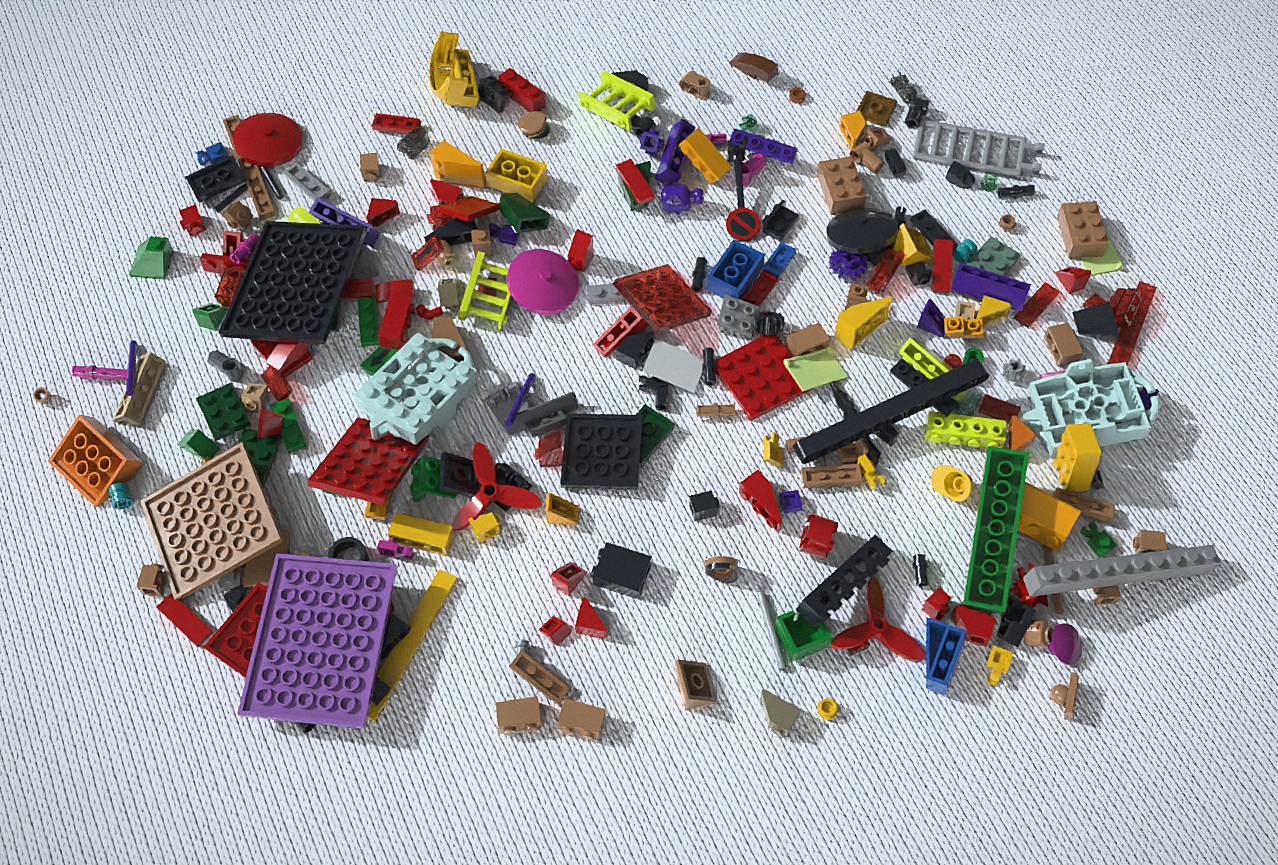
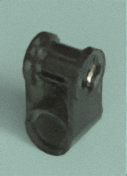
(414, 142)

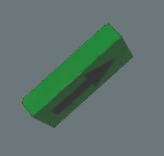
(377, 359)

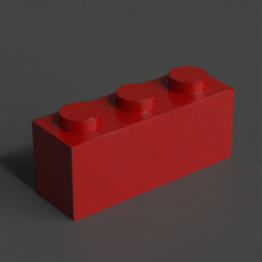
(525, 92)
(396, 321)

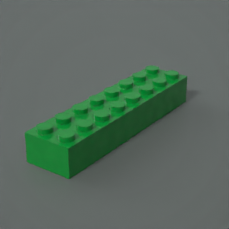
(995, 530)

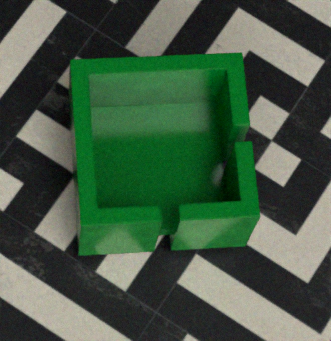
(801, 637)

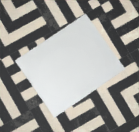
(674, 365)

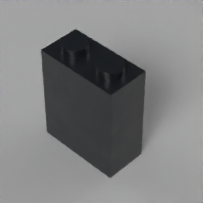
(621, 570)

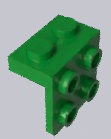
(427, 479)

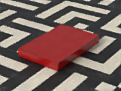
(469, 208)

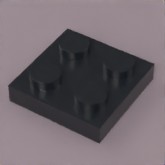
(458, 475)

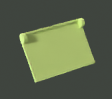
(1103, 264)
(815, 369)

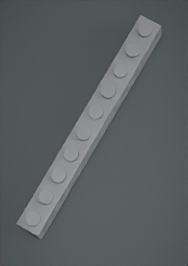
(1120, 570)

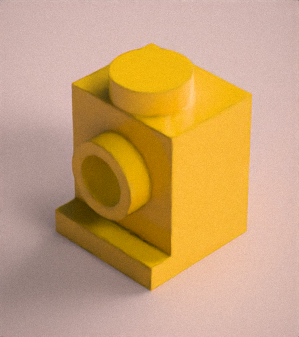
(485, 526)

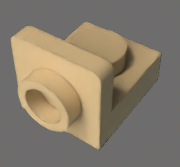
(253, 397)

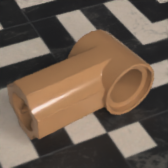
(864, 154)

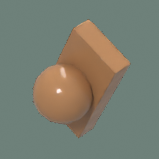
(1066, 695)

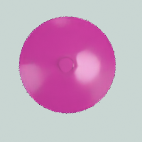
(542, 281)

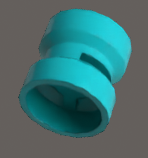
(964, 251)
(120, 496)

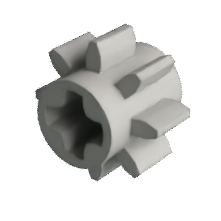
(1013, 370)

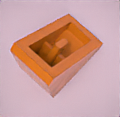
(1019, 435)

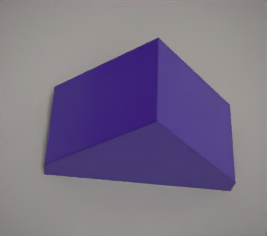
(932, 319)

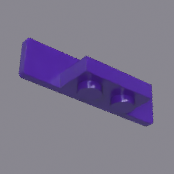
(765, 146)

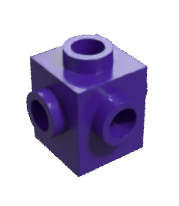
(646, 141)

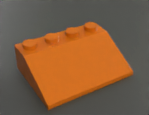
(93, 459)

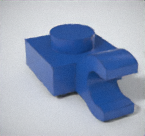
(213, 153)

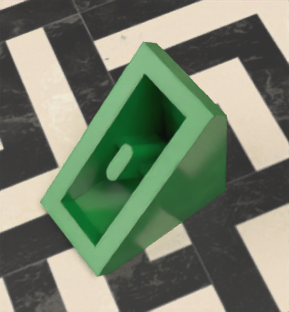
(209, 315)
(198, 444)

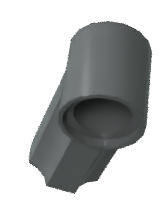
(226, 365)

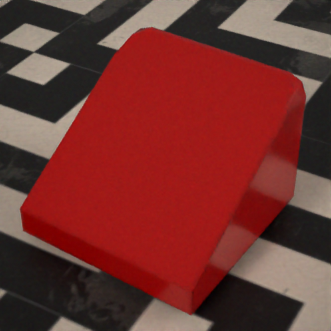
(555, 630)

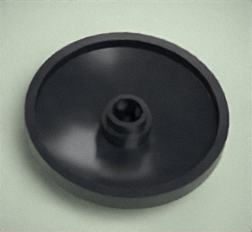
(862, 230)

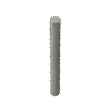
(771, 630)

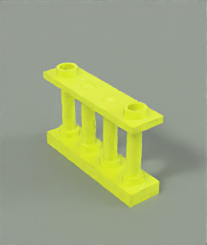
(618, 88)
(472, 294)

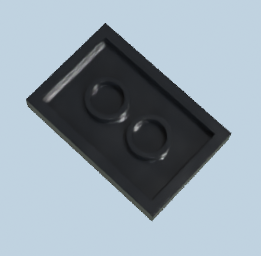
(215, 178)

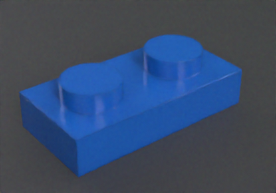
(779, 259)

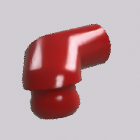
(428, 314)

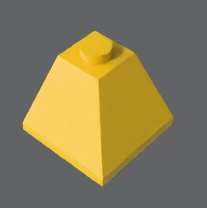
(913, 245)

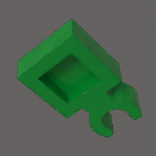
(1099, 542)

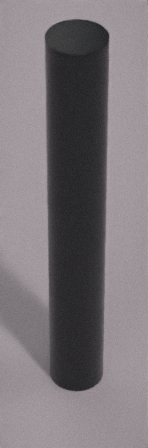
(271, 181)
(231, 197)

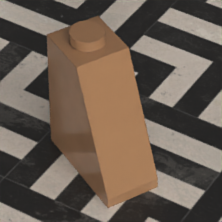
(445, 328)

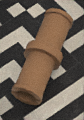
(715, 410)

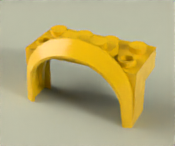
(458, 90)

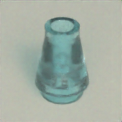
(968, 406)

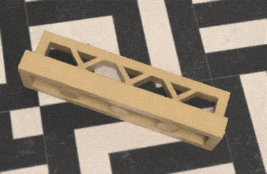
(146, 378)

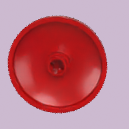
(267, 139)

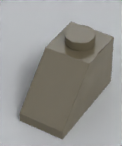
(448, 293)
(778, 713)

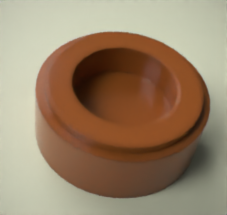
(797, 95)

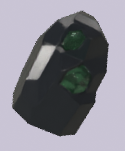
(960, 176)

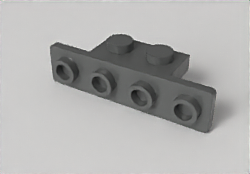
(544, 416)

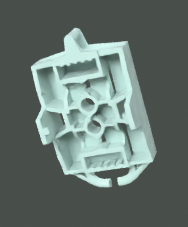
(395, 383)
(1084, 388)

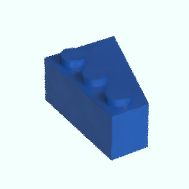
(943, 653)

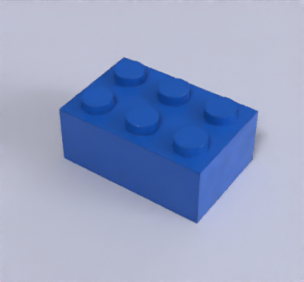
(735, 270)

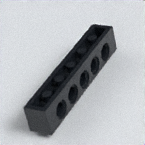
(843, 581)

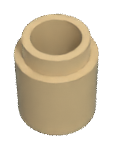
(447, 257)

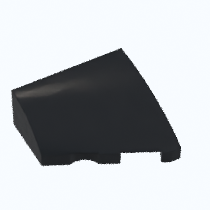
(1096, 320)
(1015, 622)

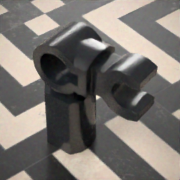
(660, 387)

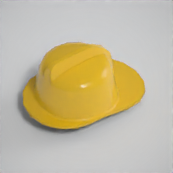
(952, 482)

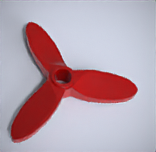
(505, 494)
(878, 628)

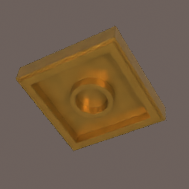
(877, 108)

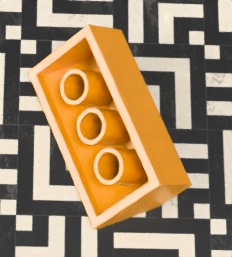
(1046, 517)

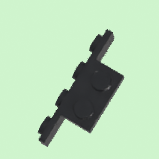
(911, 377)

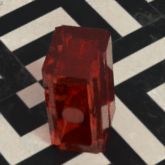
(1124, 305)

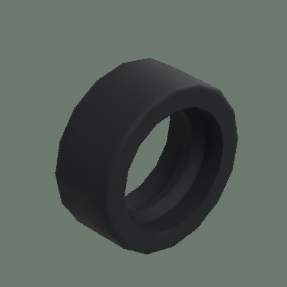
(348, 542)

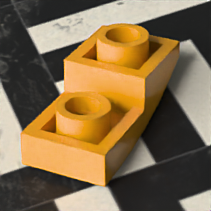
(962, 328)

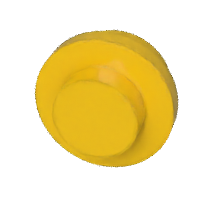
(827, 709)

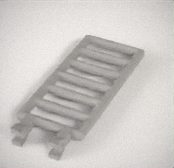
(1021, 167)

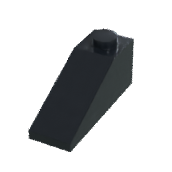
(454, 231)

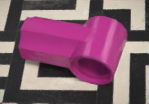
(752, 167)

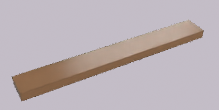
(256, 188)

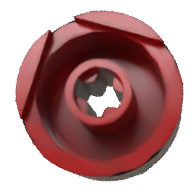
(817, 536)

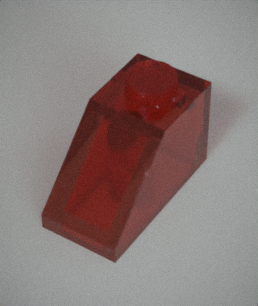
(550, 450)

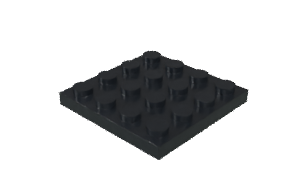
(602, 451)

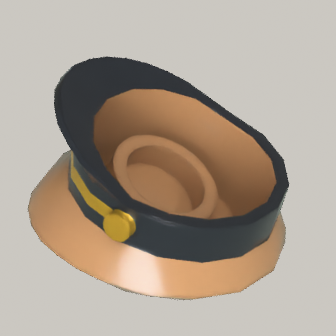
(534, 125)
(721, 568)

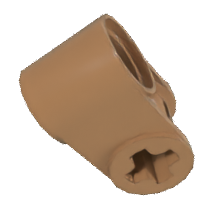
(695, 85)

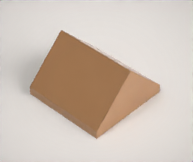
(694, 684)

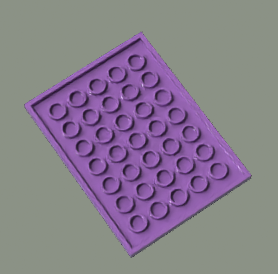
(319, 641)

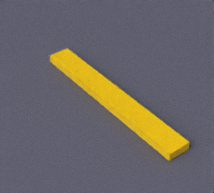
(420, 624)

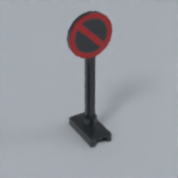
(742, 222)

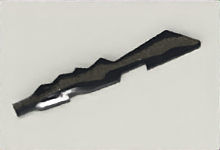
(848, 410)

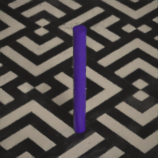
(131, 368)
(520, 399)

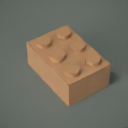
(841, 185)
(1082, 229)

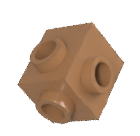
(238, 216)

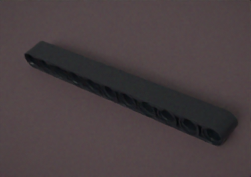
(890, 411)

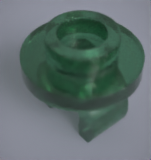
(749, 122)
(989, 182)

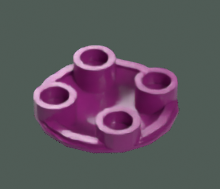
(1066, 643)

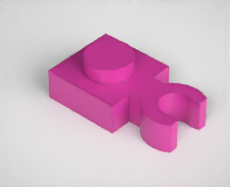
(392, 549)

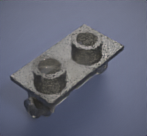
(901, 82)

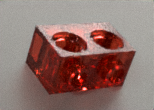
(228, 285)

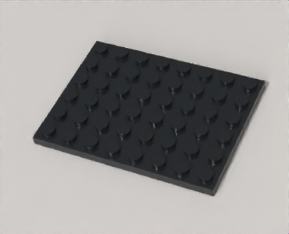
(294, 282)

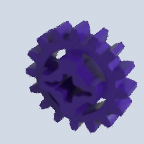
(847, 264)

